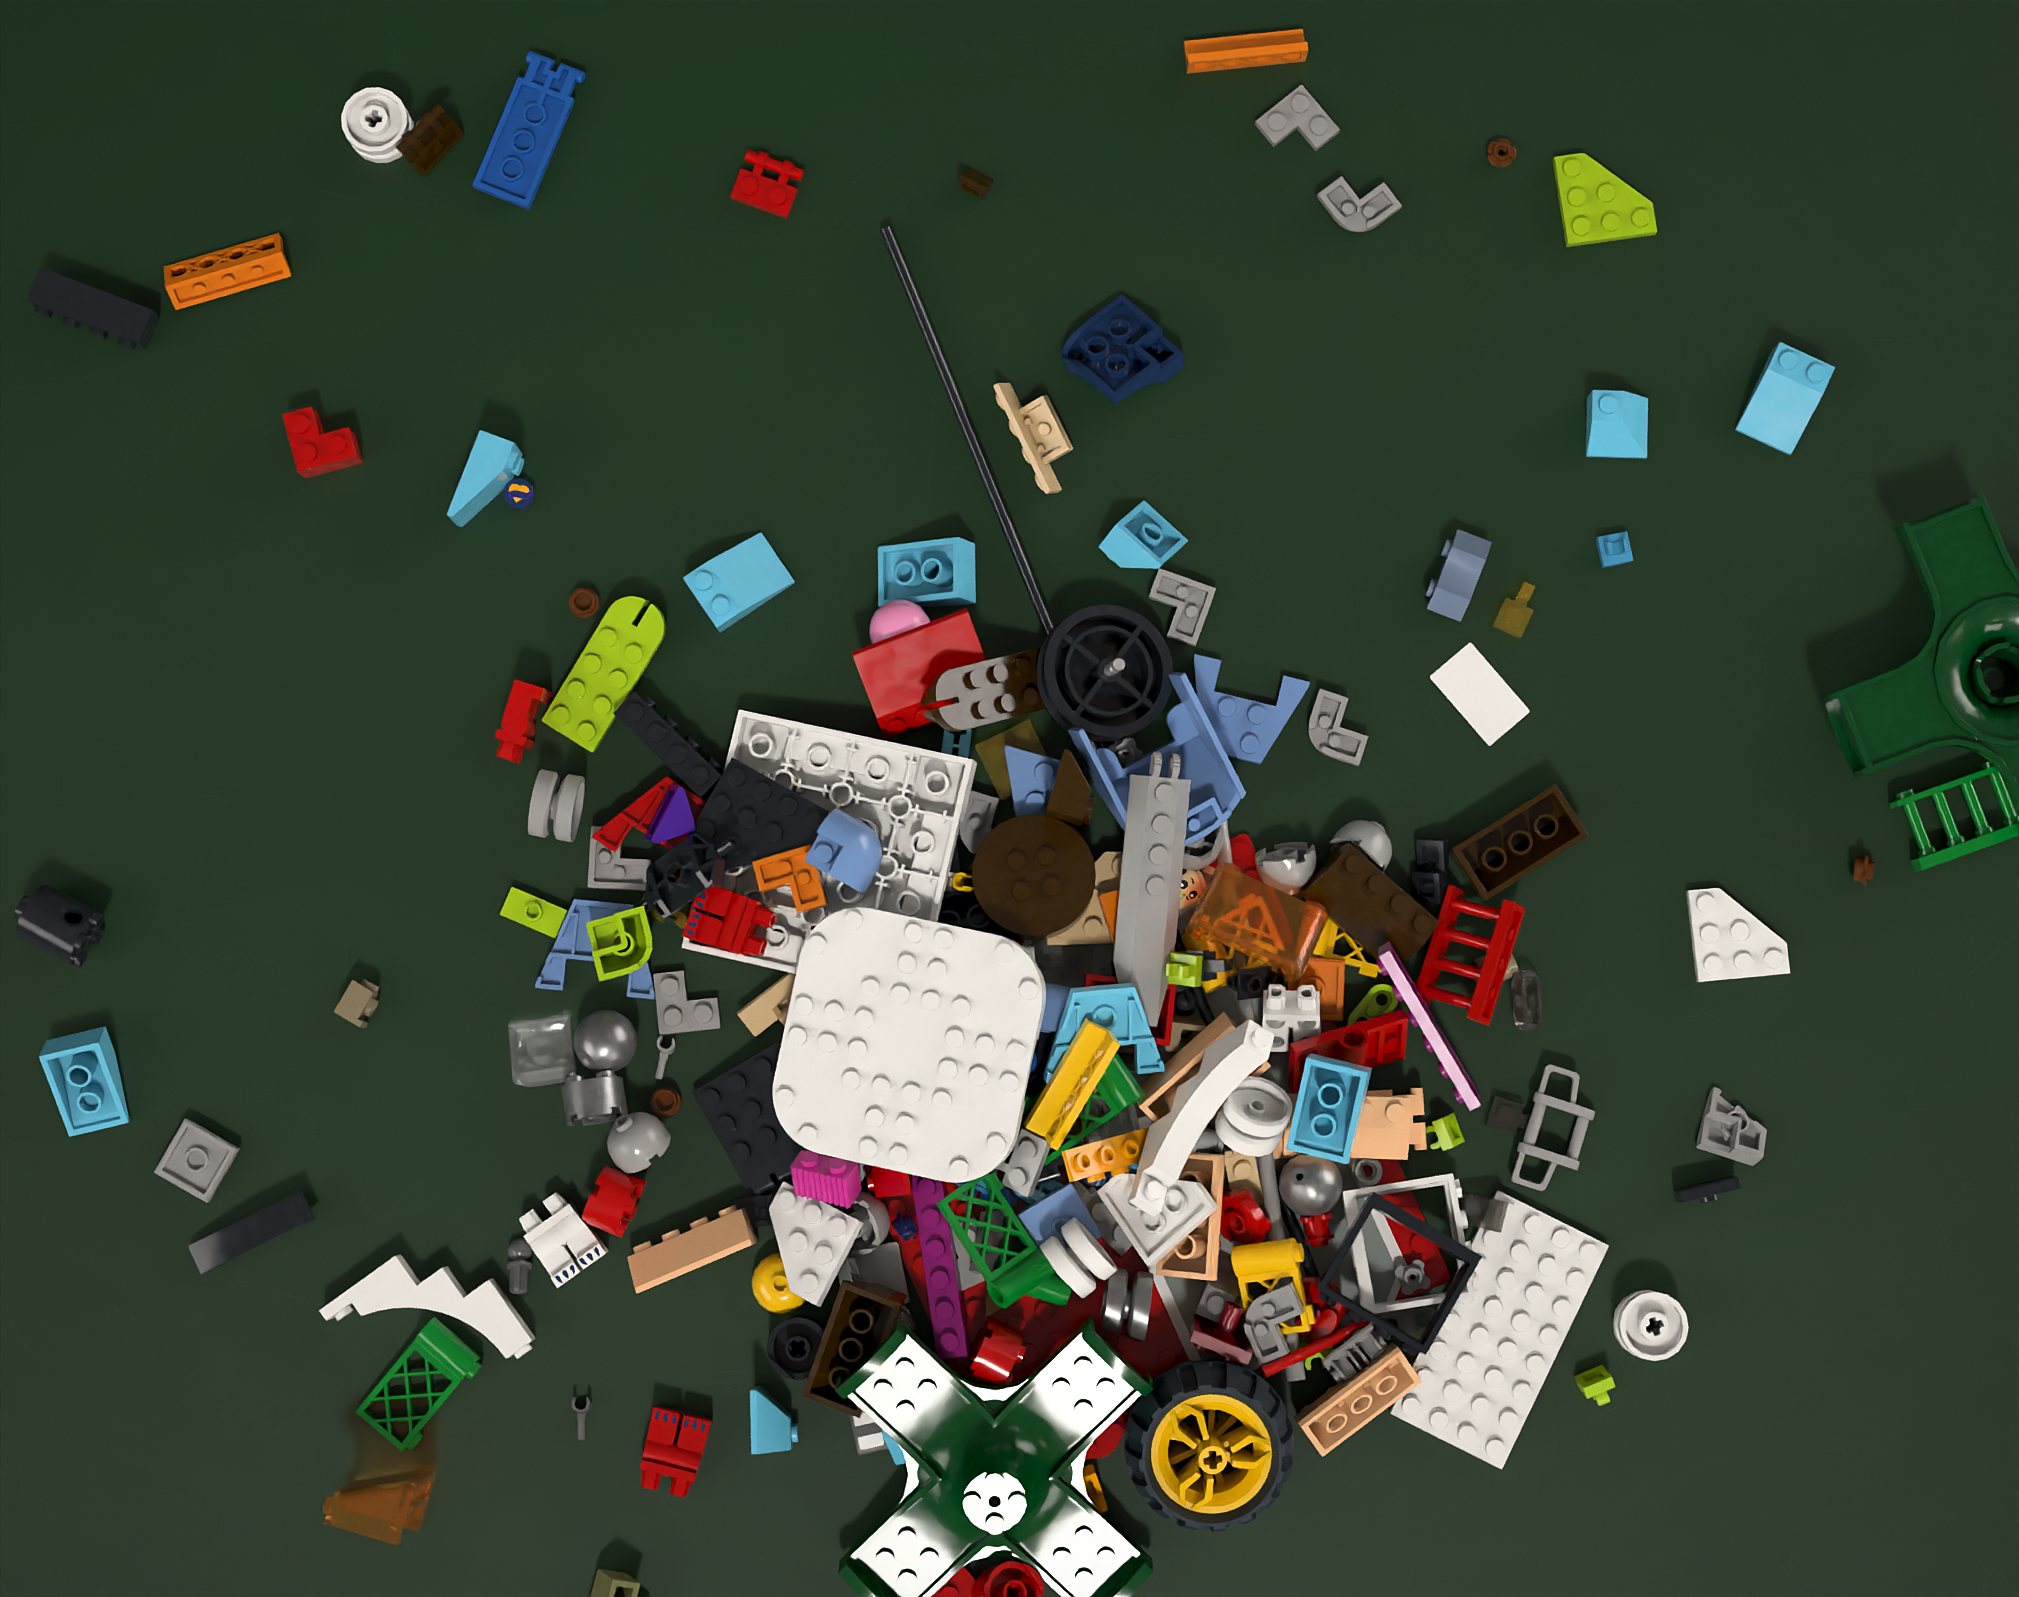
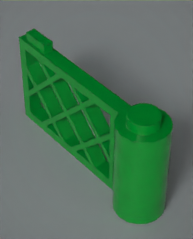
(1115, 1087)
(1012, 1277)
(448, 1355)

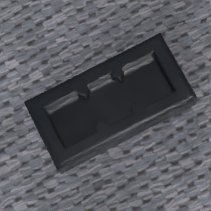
(1708, 1190)

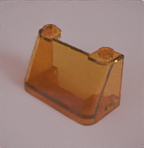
(1258, 921)
(382, 1504)

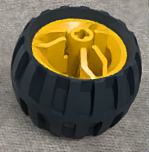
(1180, 1492)

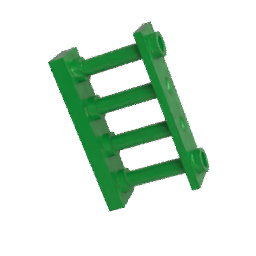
(1957, 844)

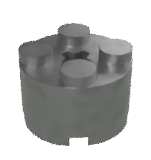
(594, 1099)

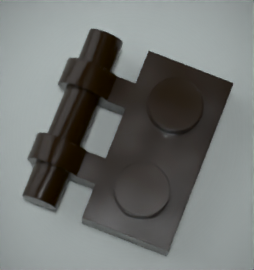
(434, 144)

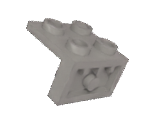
(880, 1266)

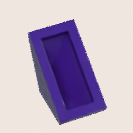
(672, 818)

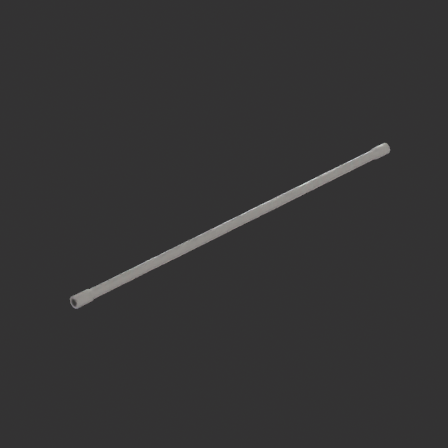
(1266, 1162)

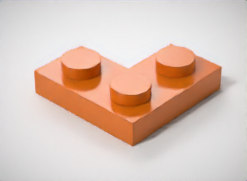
(792, 870)

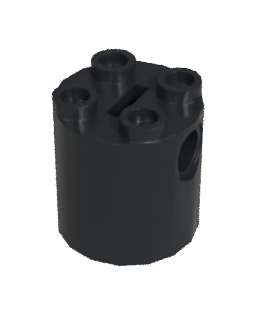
(58, 925)

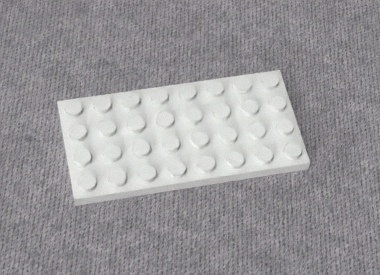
(1505, 1339)

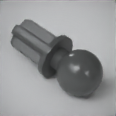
(519, 1252)

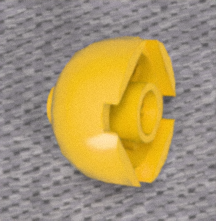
(772, 1287)

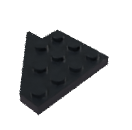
(758, 815)

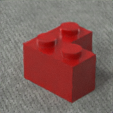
(319, 452)

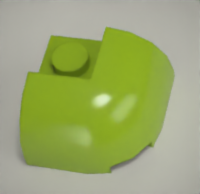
(620, 943)

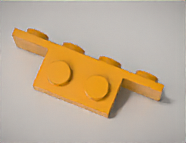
(1105, 1155)

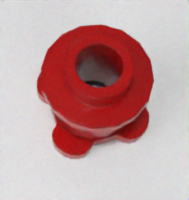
(1317, 1229)

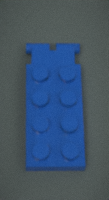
(528, 131)

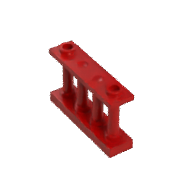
(1498, 950)

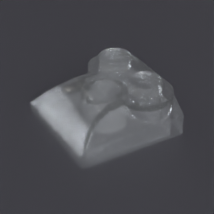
(542, 1051)

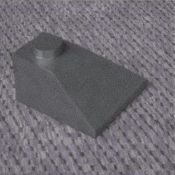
(1225, 1288)

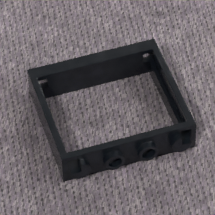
(1425, 1231)

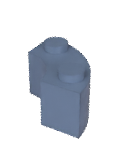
(1458, 575)

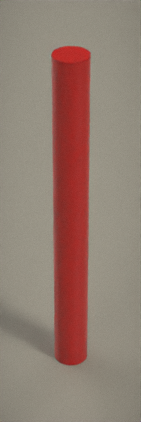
(1311, 1349)

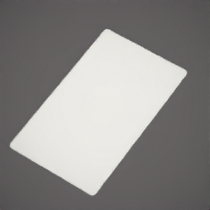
(1479, 694)

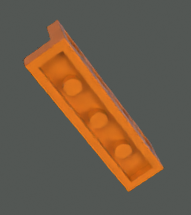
(1245, 51)
(226, 275)

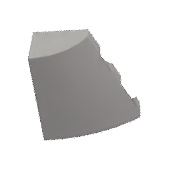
(1730, 1131)

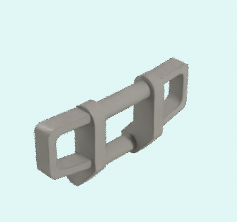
(1528, 1144)

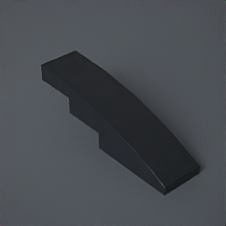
(251, 1232)

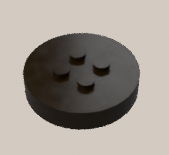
(1033, 877)

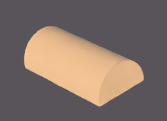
(1198, 1252)

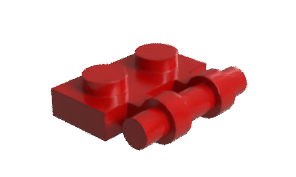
(763, 192)

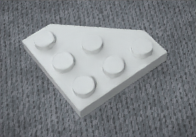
(1731, 940)
(1153, 1237)
(811, 1242)

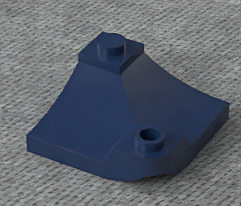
(1121, 351)

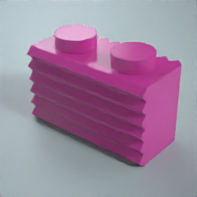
(825, 1178)

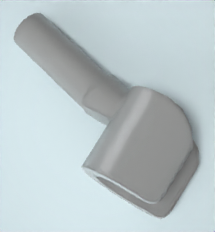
(663, 1056)

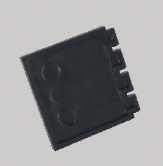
(746, 1122)

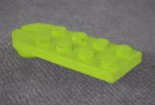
(606, 672)

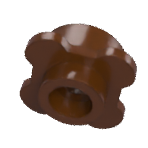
(1864, 869)

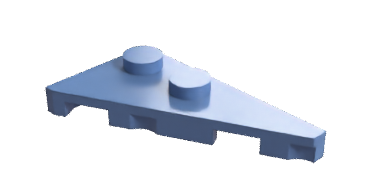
(1030, 780)

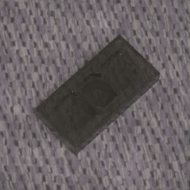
(1480, 1211)

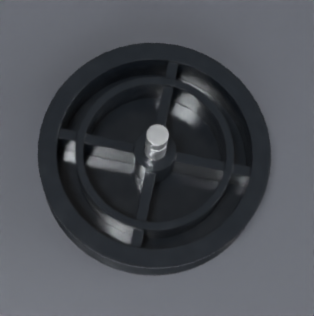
(1104, 672)

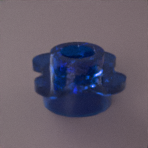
(905, 1226)

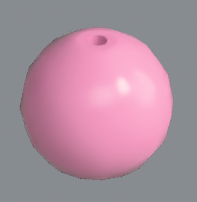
(896, 618)

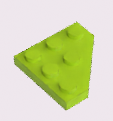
(1598, 203)

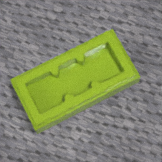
(533, 912)

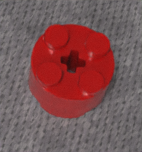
(613, 1201)
(994, 1355)
(1012, 1576)

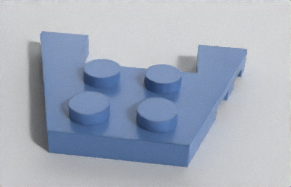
(1244, 725)
(575, 944)

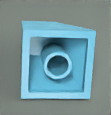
(1616, 424)
(1142, 539)
(770, 1424)

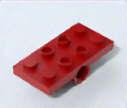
(1363, 1043)

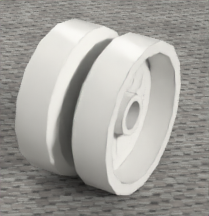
(375, 123)
(1254, 1117)
(1074, 1260)
(1668, 1330)

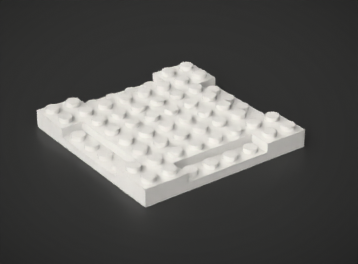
(898, 790)

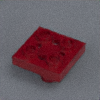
(1222, 1335)

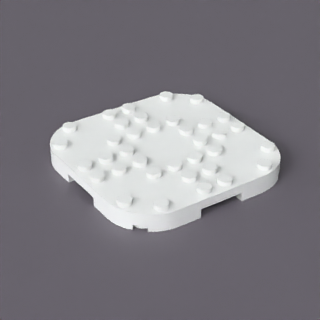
(909, 1044)

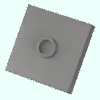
(197, 1160)

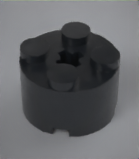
(780, 1346)

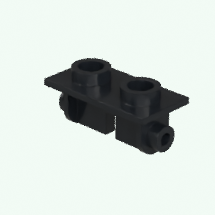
(1253, 981)

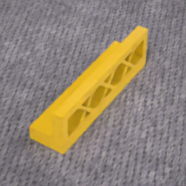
(1072, 1083)

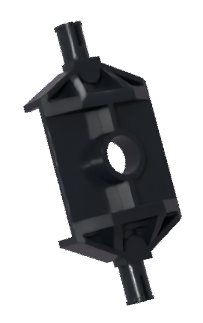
(701, 868)

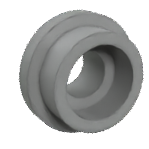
(1370, 1180)

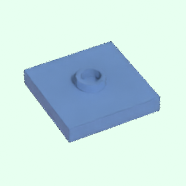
(1053, 1212)

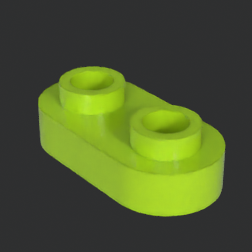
(1368, 1006)

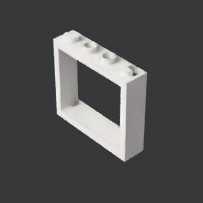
(1457, 1221)

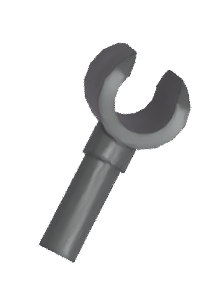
(581, 1416)

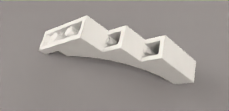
(1195, 1103)
(398, 1287)

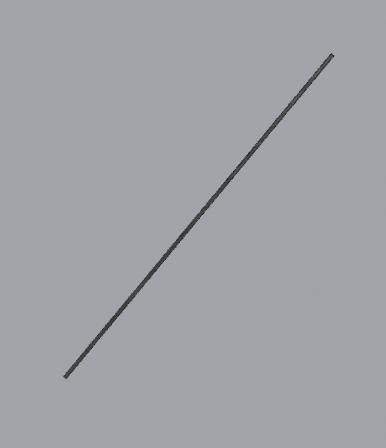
(1032, 589)

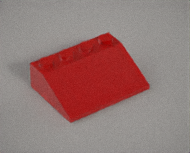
(904, 665)

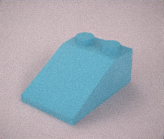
(1784, 398)
(486, 474)
(928, 572)
(738, 581)
(85, 1081)
(1328, 1108)

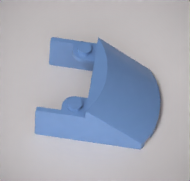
(1203, 760)

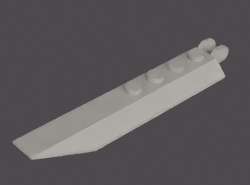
(1151, 881)

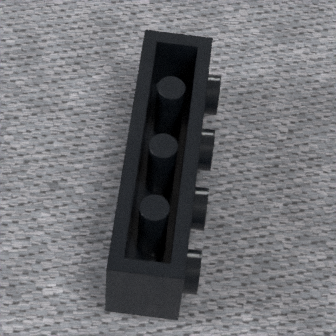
(92, 308)
(662, 739)

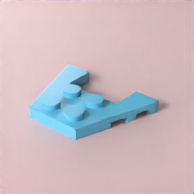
(1114, 1008)

